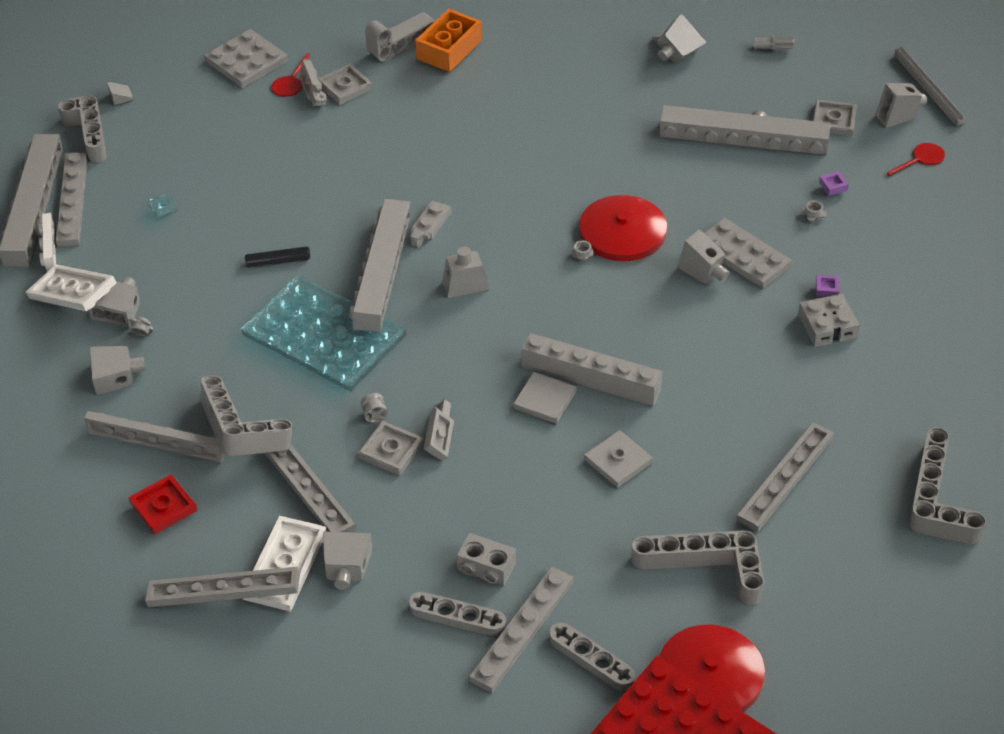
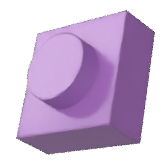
(833, 183)
(827, 285)

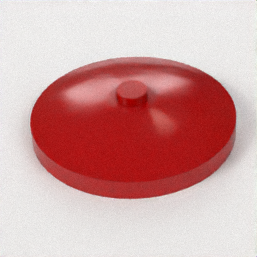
(623, 227)
(719, 661)

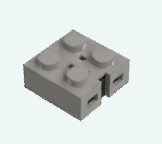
(828, 320)

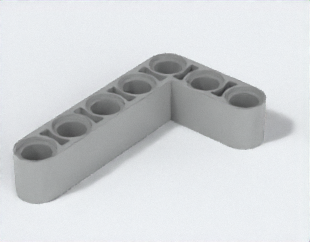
(237, 436)
(935, 518)
(705, 549)

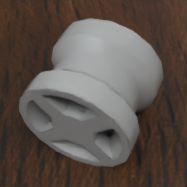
(374, 408)

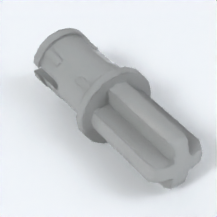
(773, 43)

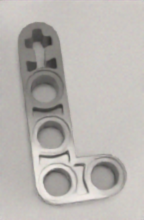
(390, 42)
(85, 112)

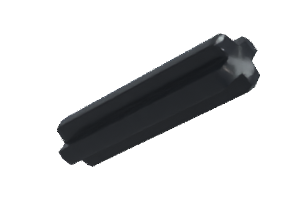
(277, 256)

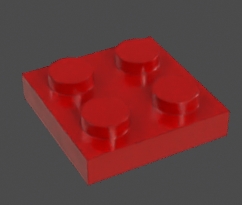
(162, 504)

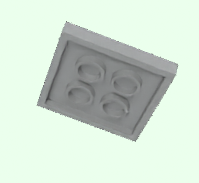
(246, 58)

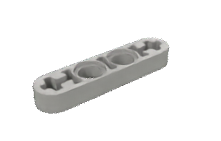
(455, 618)
(594, 654)

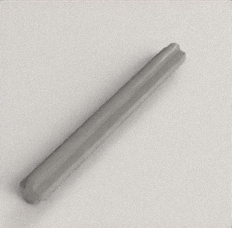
(929, 86)

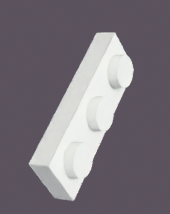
(47, 243)

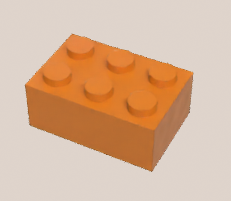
(448, 40)

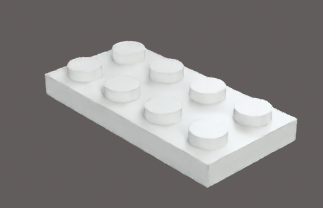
(71, 287)
(289, 545)

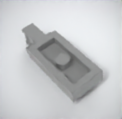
(311, 84)
(429, 223)
(439, 430)

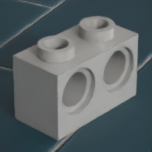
(486, 559)

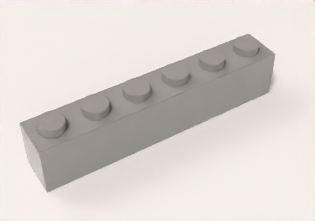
(591, 369)

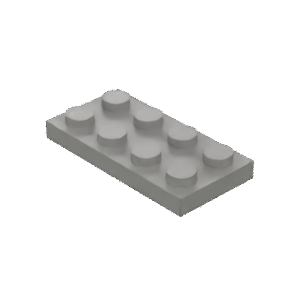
(748, 254)

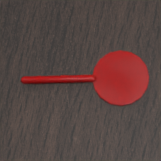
(288, 85)
(924, 153)

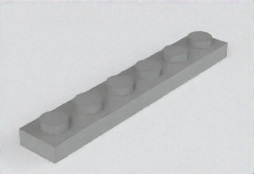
(72, 199)
(153, 436)
(785, 477)
(311, 491)
(223, 587)
(521, 630)

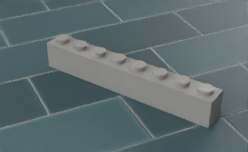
(744, 130)
(30, 200)
(381, 266)

